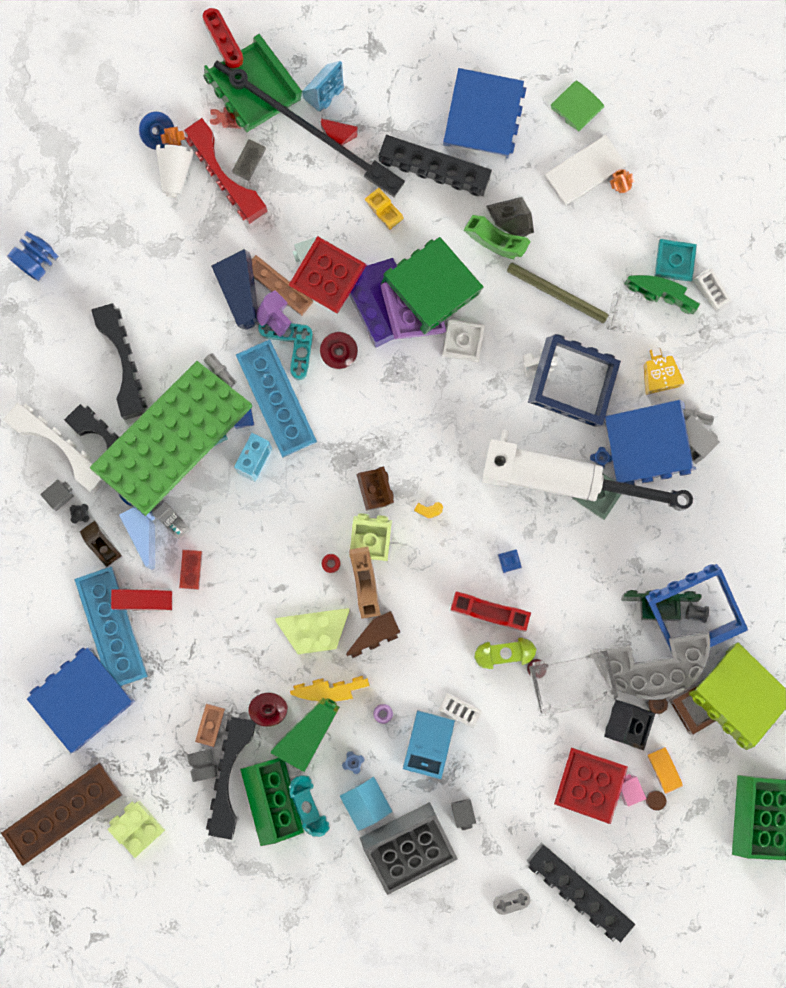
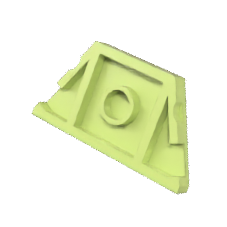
(314, 630)

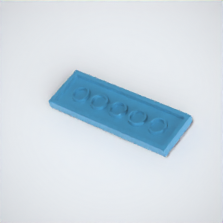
(276, 398)
(110, 628)

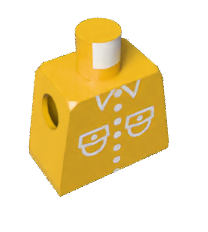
(661, 373)

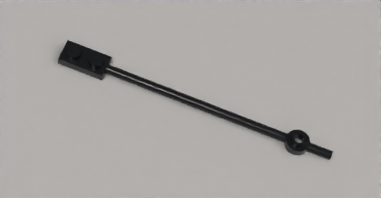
(374, 173)

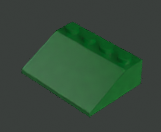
(760, 818)

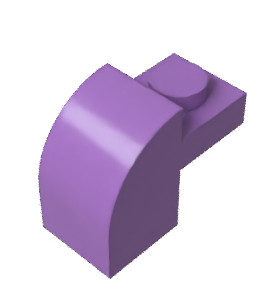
(271, 313)

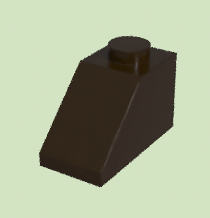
(100, 543)

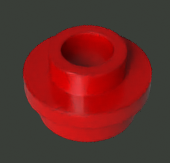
(335, 558)

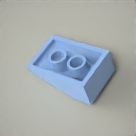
(142, 533)

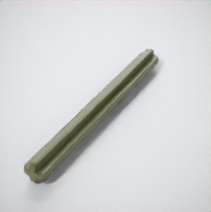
(557, 293)

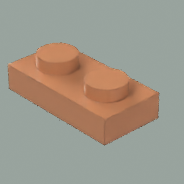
(210, 725)

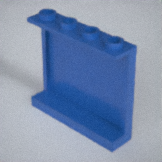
(484, 112)
(650, 443)
(79, 700)

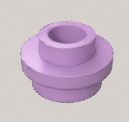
(389, 713)

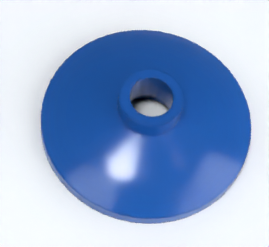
(149, 121)

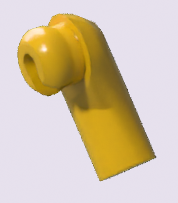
(431, 511)

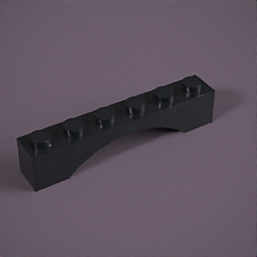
(129, 398)
(223, 817)

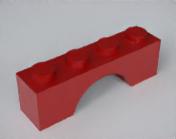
(490, 612)

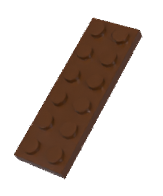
(61, 814)

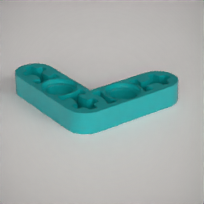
(299, 342)

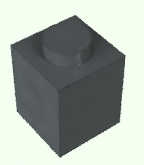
(57, 494)
(463, 814)

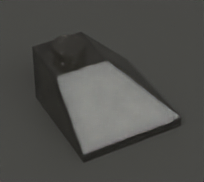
(512, 216)

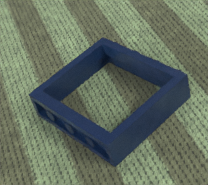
(536, 397)

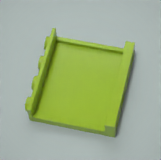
(741, 697)

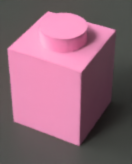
(632, 791)

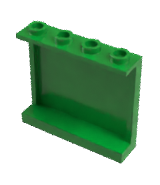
(265, 73)
(433, 283)

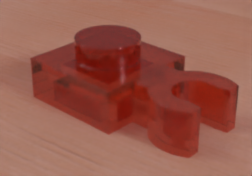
(225, 117)

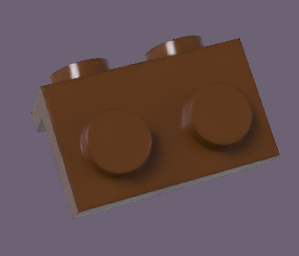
(375, 488)

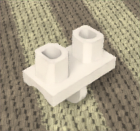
(531, 363)

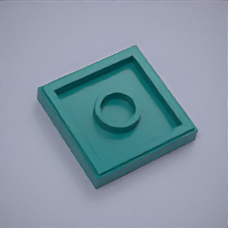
(675, 260)

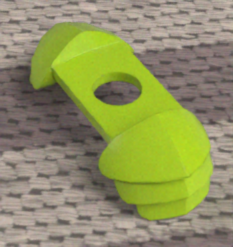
(489, 655)

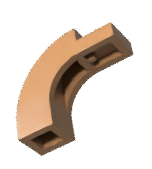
(365, 582)

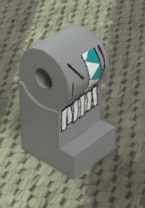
(171, 520)

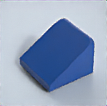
(245, 421)

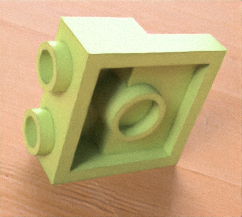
(372, 533)
(135, 828)

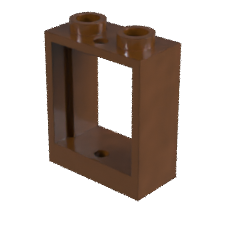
(684, 715)

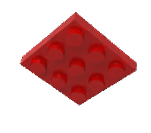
(327, 274)
(591, 785)

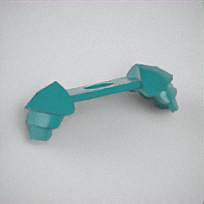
(312, 822)

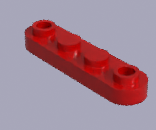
(223, 38)

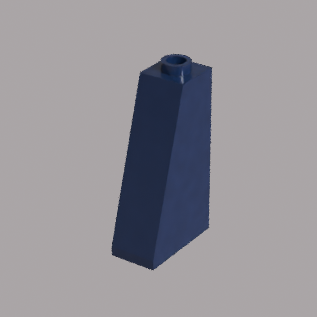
(238, 286)

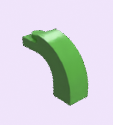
(494, 239)

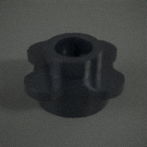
(78, 518)

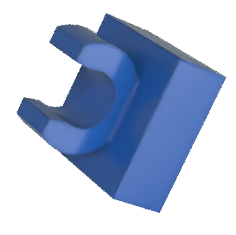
(509, 561)

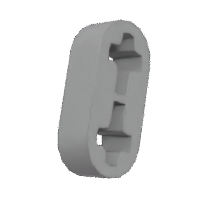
(513, 906)

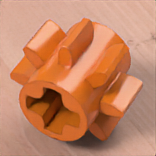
(172, 136)
(622, 181)

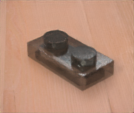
(248, 160)

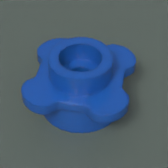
(601, 452)

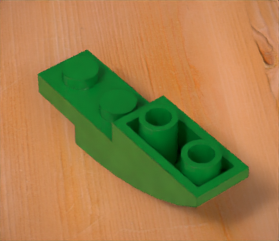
(656, 287)

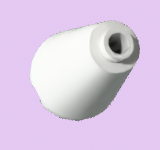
(173, 168)

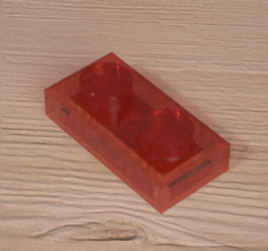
(190, 569)

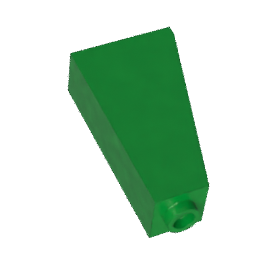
(304, 738)

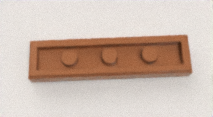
(274, 281)

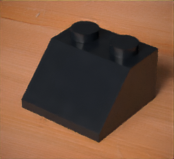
(629, 724)

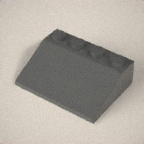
(408, 848)

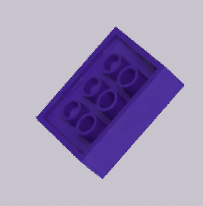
(370, 303)

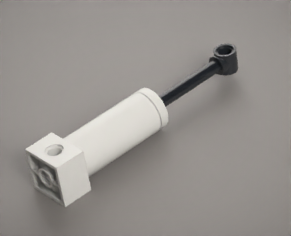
(562, 475)

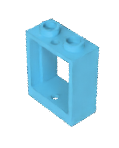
(251, 464)

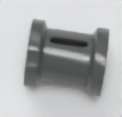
(697, 612)

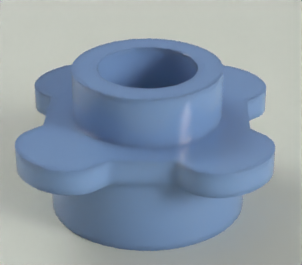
(353, 767)

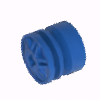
(32, 256)

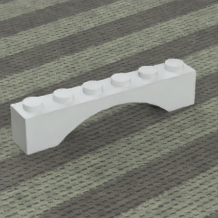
(25, 423)

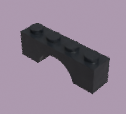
(84, 423)

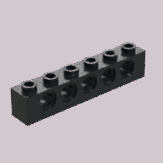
(411, 151)
(622, 924)

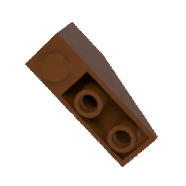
(379, 629)

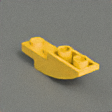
(322, 689)

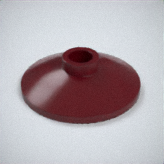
(337, 341)
(267, 703)

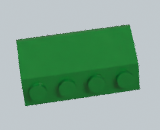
(270, 801)

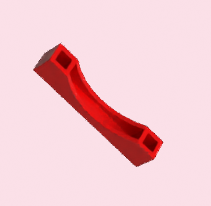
(247, 201)

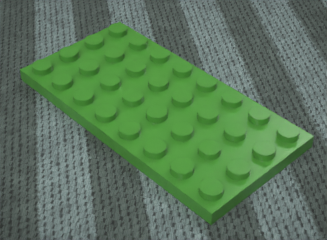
(171, 438)

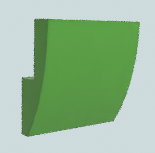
(577, 105)

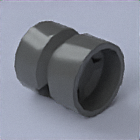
(202, 765)

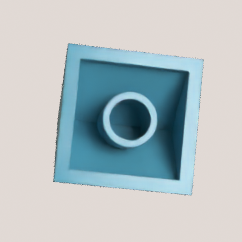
(366, 804)

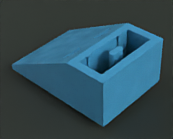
(325, 86)
(429, 745)

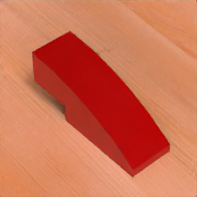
(141, 600)

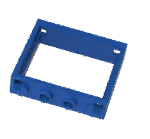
(717, 635)

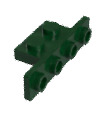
(668, 608)

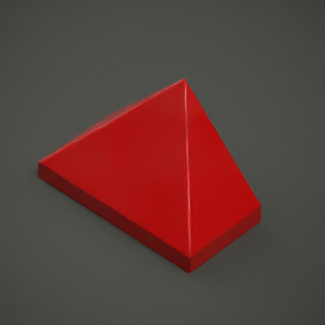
(339, 131)

